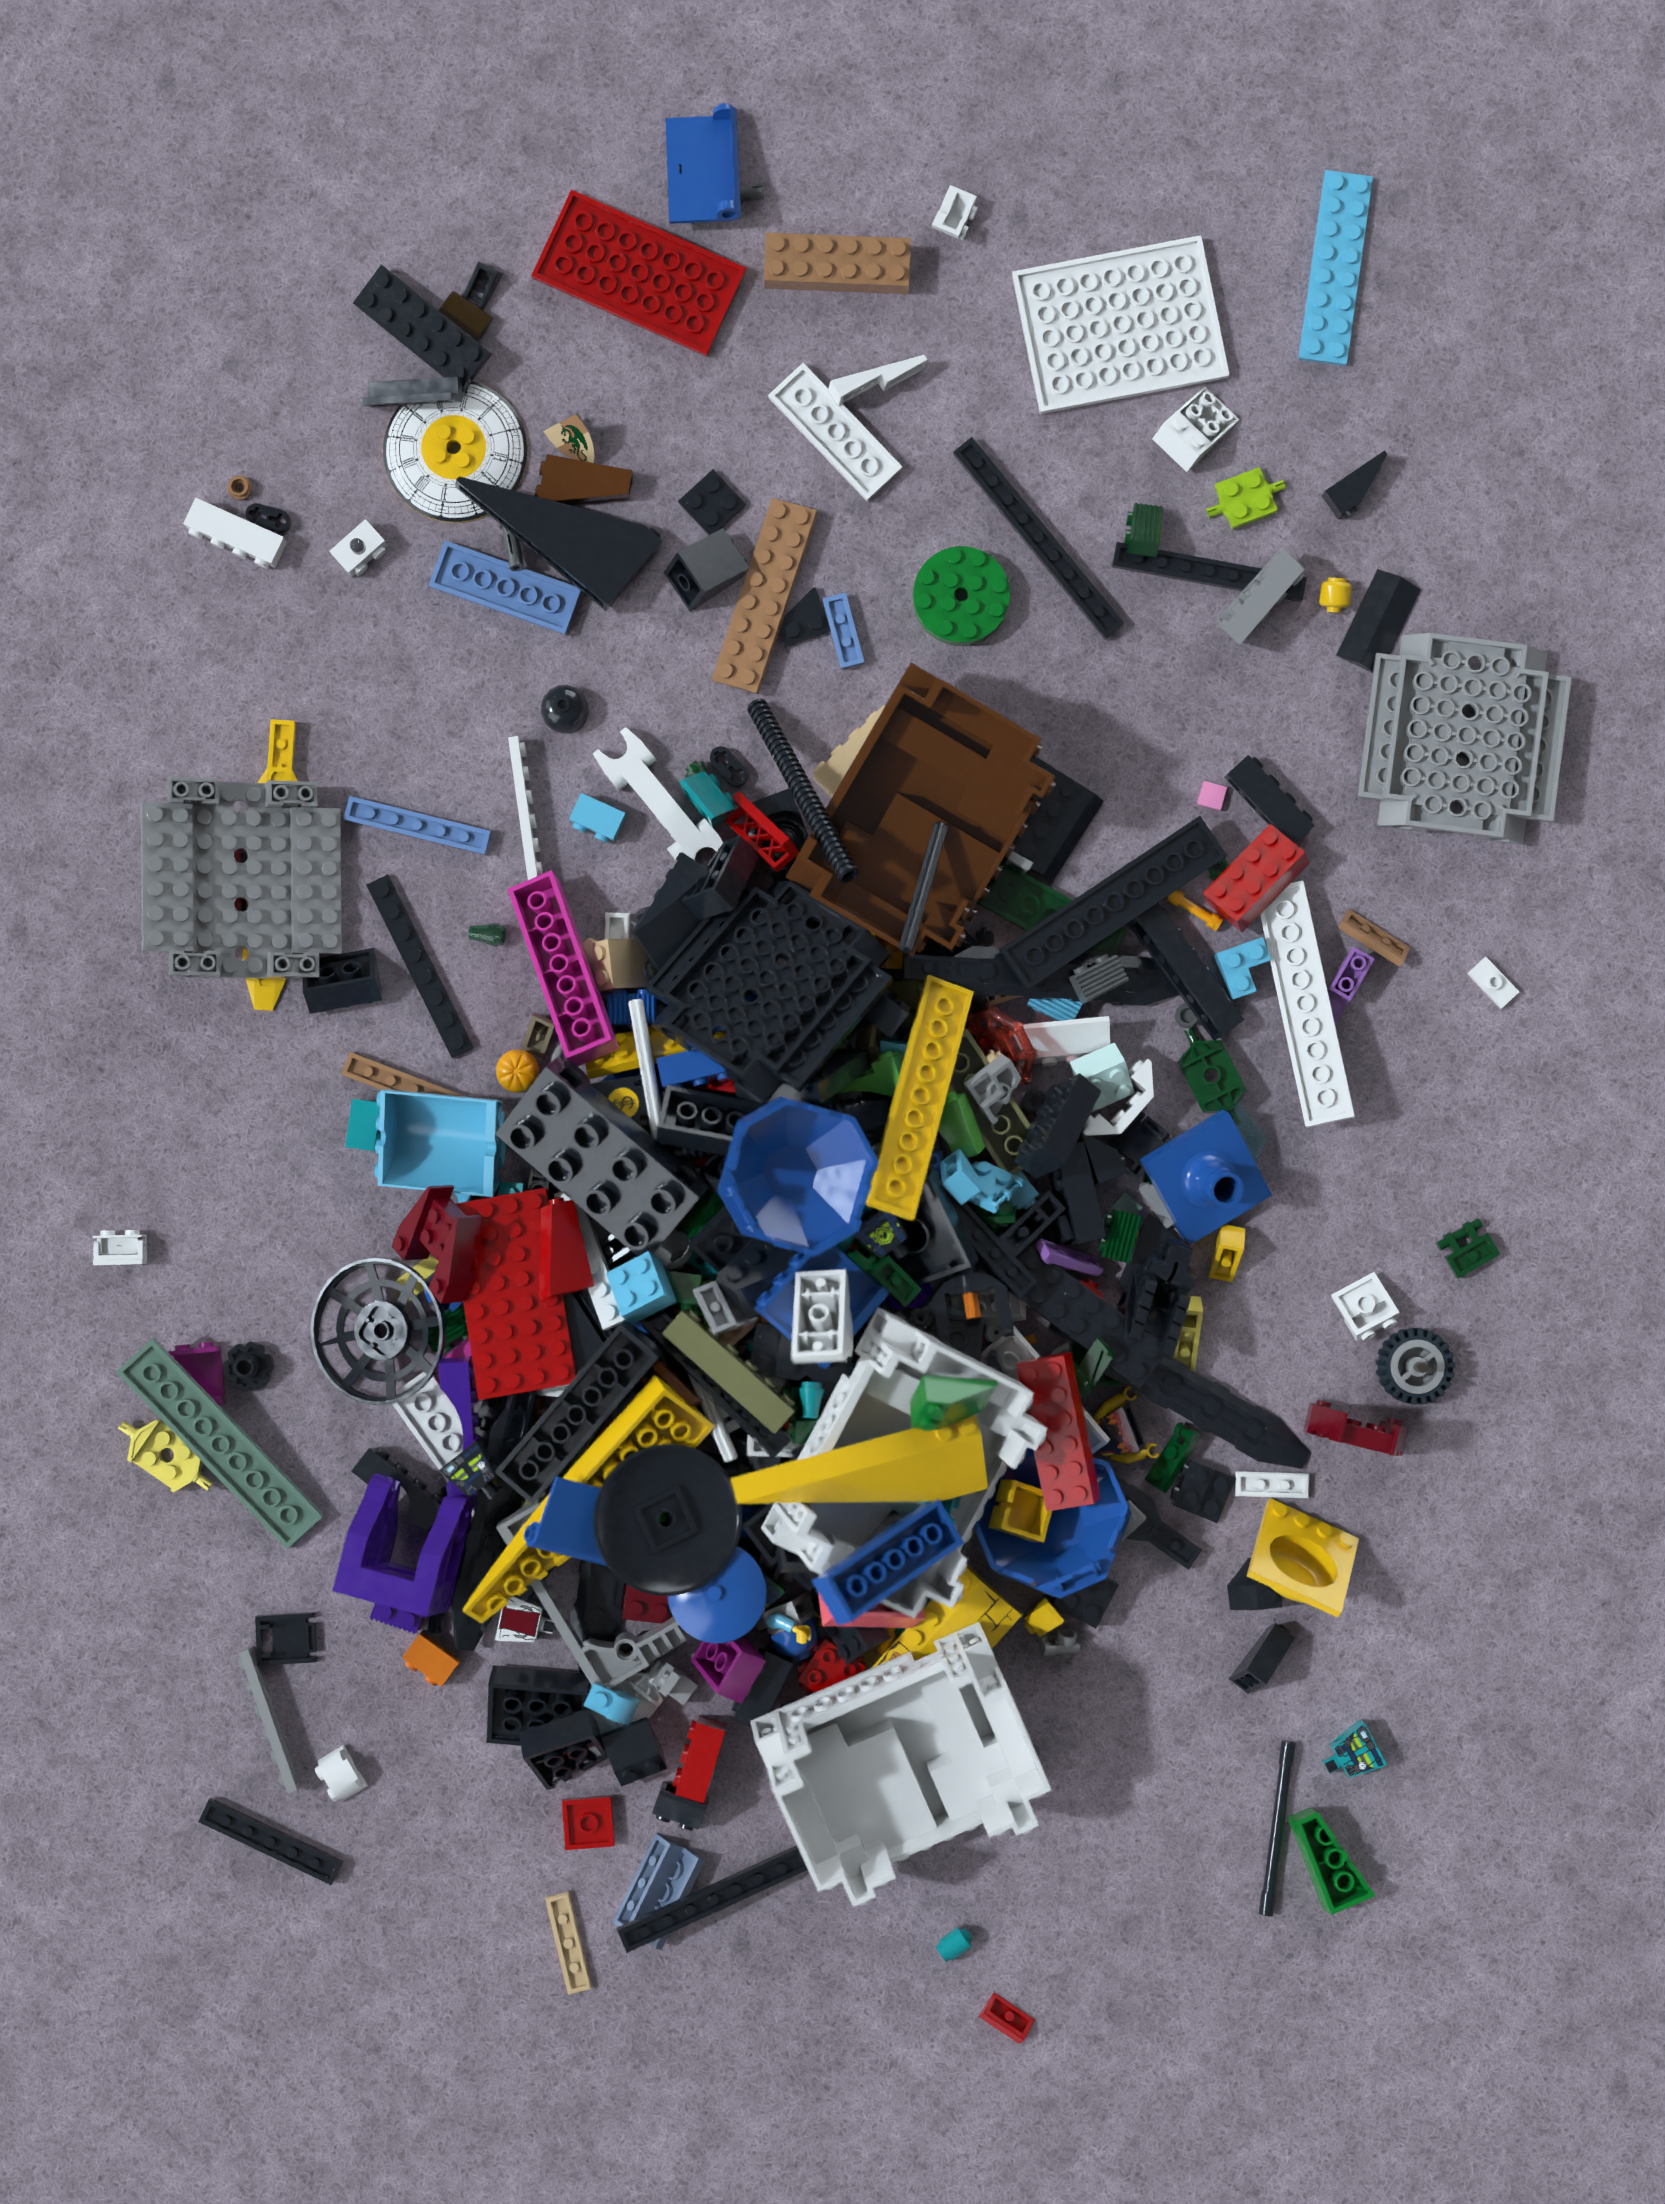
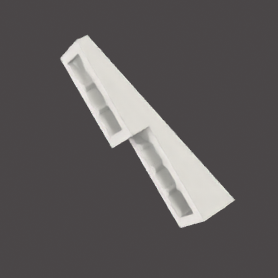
(886, 376)

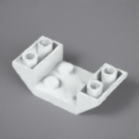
(1143, 1080)

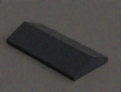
(1378, 619)

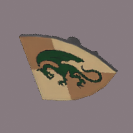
(572, 438)

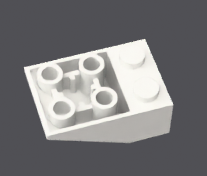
(1195, 428)

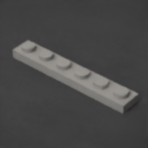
(271, 1730)

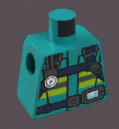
(1354, 1752)

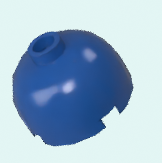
(786, 1644)

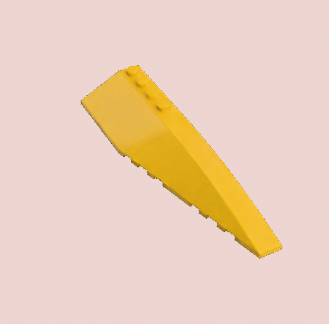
(650, 1419)

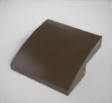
(466, 315)

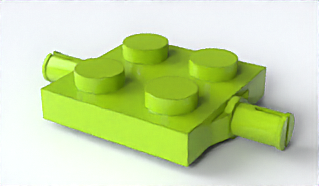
(1245, 498)

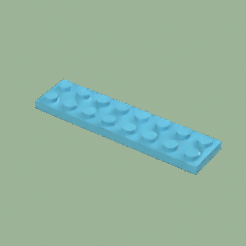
(1335, 268)

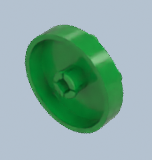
(954, 620)

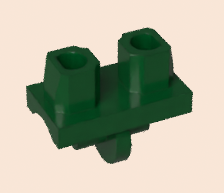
(1000, 1219)

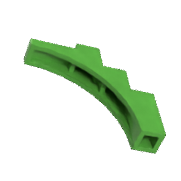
(957, 1118)

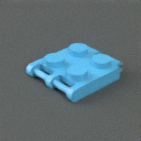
(994, 1184)

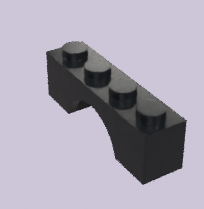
(423, 1504)

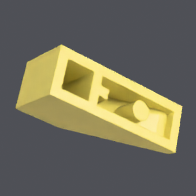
(1189, 1338)

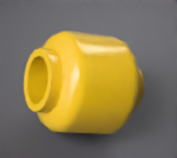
(1335, 594)

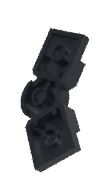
(772, 1357)

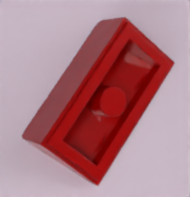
(1007, 2018)

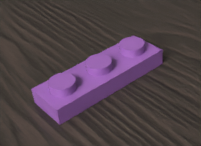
(1068, 1258)

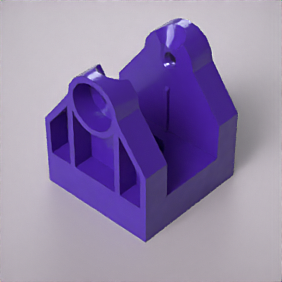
(369, 1544)

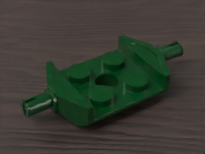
(1217, 1095)

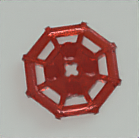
(1003, 1039)

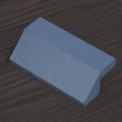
(662, 1878)

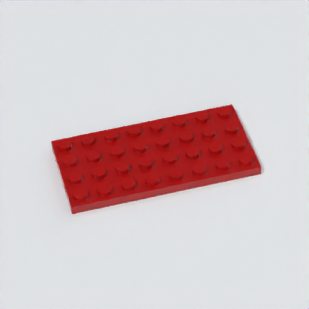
(638, 273)
(514, 1335)

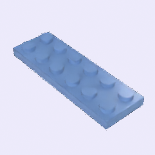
(496, 587)

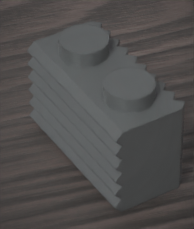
(1098, 978)

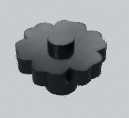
(248, 1366)

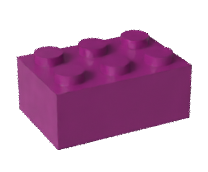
(729, 1666)

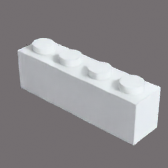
(234, 532)

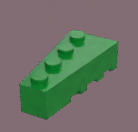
(1329, 1866)

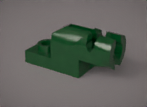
(886, 1273)

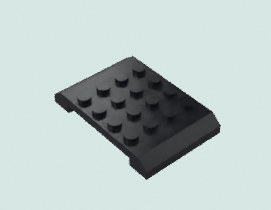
(1056, 824)

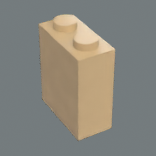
(619, 964)

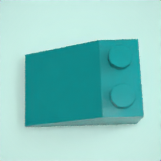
(707, 797)

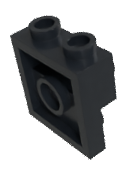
(1202, 1490)

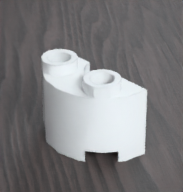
(955, 212)
(340, 1774)

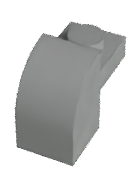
(675, 1683)

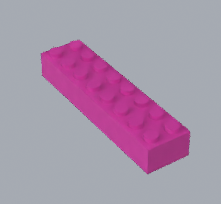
(563, 969)

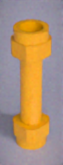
(1212, 920)

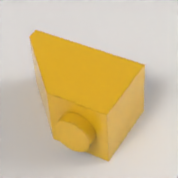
(1227, 1253)
(1042, 1618)

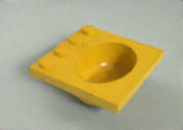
(1303, 1558)

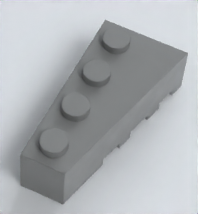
(1260, 596)

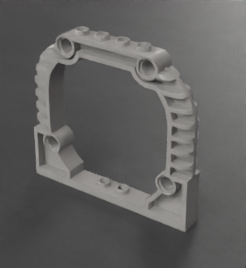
(599, 1659)

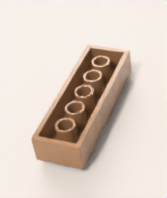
(837, 263)

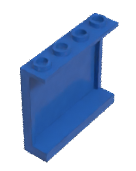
(778, 1302)

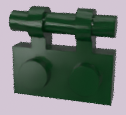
(1471, 1255)

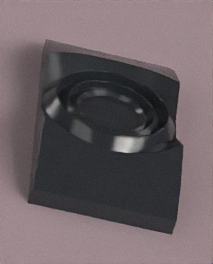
(784, 813)

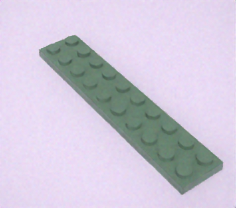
(220, 1443)

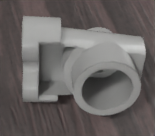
(1062, 1645)

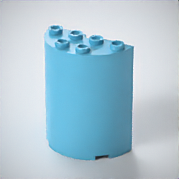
(439, 1142)

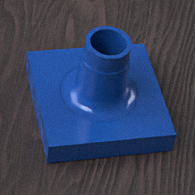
(1190, 1167)

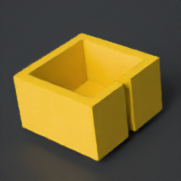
(1020, 1511)

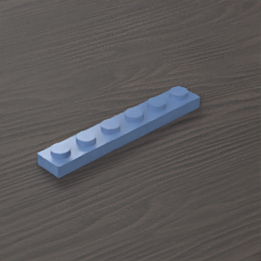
(417, 825)

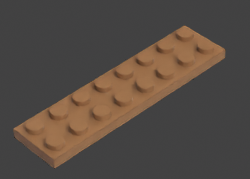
(765, 596)

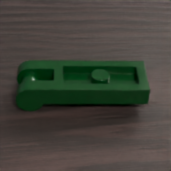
(1173, 1457)

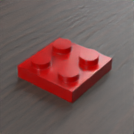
(588, 1822)

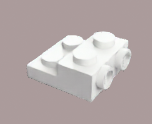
(1366, 1307)

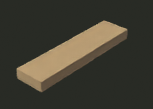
(568, 1942)

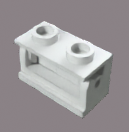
(120, 1249)

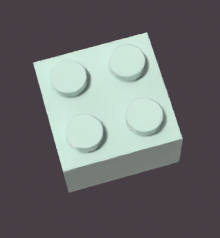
(1107, 1072)

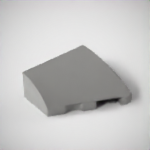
(993, 1086)

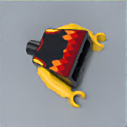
(1120, 1425)

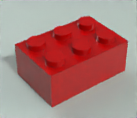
(699, 1758)

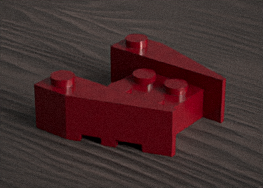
(443, 1230)
(1333, 1424)

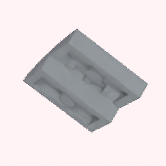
(719, 1309)

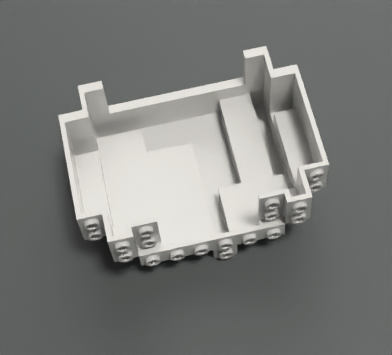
(877, 1404)
(900, 1762)

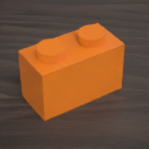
(431, 1659)

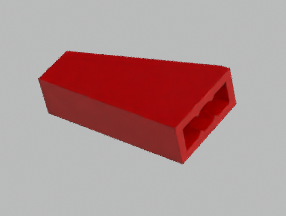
(562, 1251)

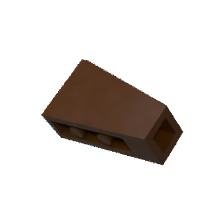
(582, 482)

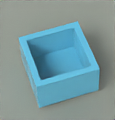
(641, 1287)

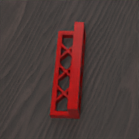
(765, 826)

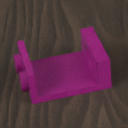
(204, 1367)

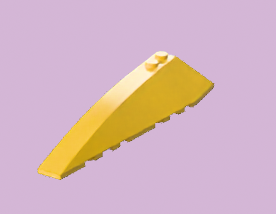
(891, 1468)

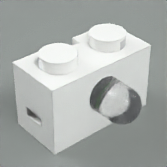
(359, 548)

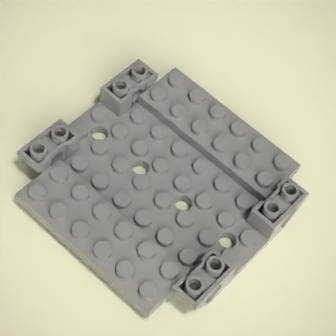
(1420, 729)
(286, 880)

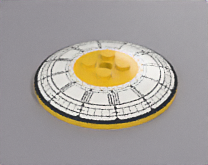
(426, 473)

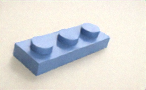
(843, 631)

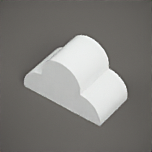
(822, 1317)

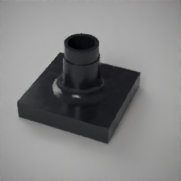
(834, 1075)
(935, 1237)

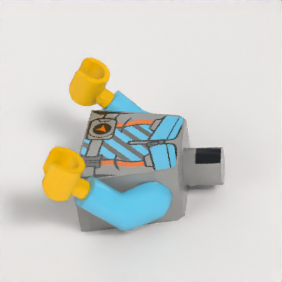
(788, 1616)

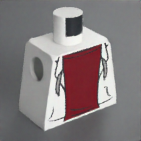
(522, 1621)

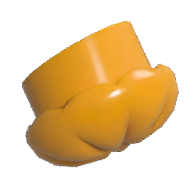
(517, 1070)

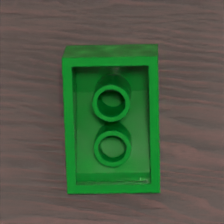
(947, 1400)

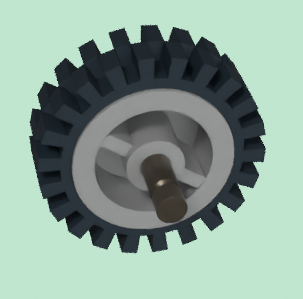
(1415, 1366)

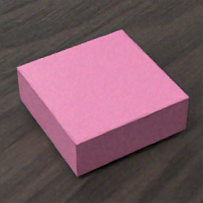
(1211, 795)

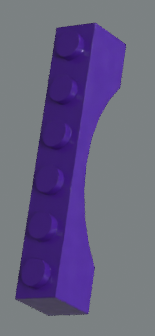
(457, 1384)

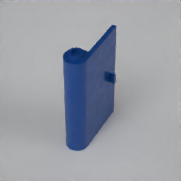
(710, 175)
(567, 1522)

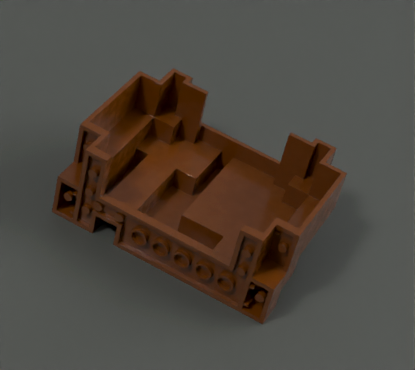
(926, 763)

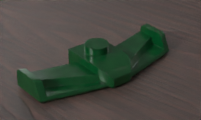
(1093, 1367)

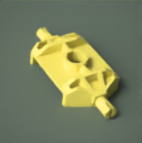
(146, 1452)

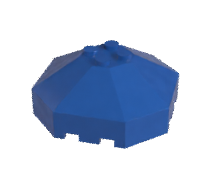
(797, 1175)
(1077, 1541)

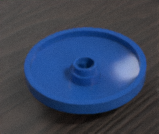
(727, 1604)

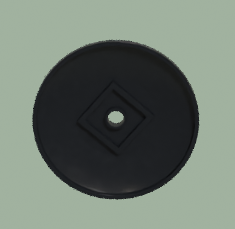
(701, 1528)

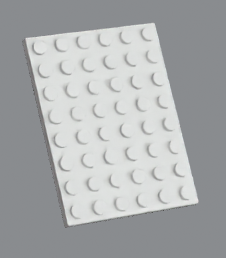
(1120, 324)

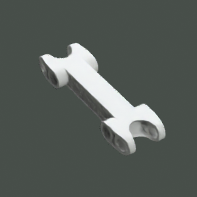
(634, 770)

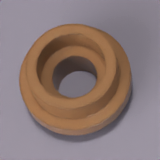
(234, 482)

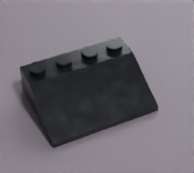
(530, 1698)

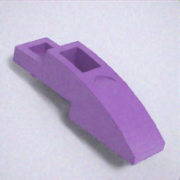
(1347, 980)

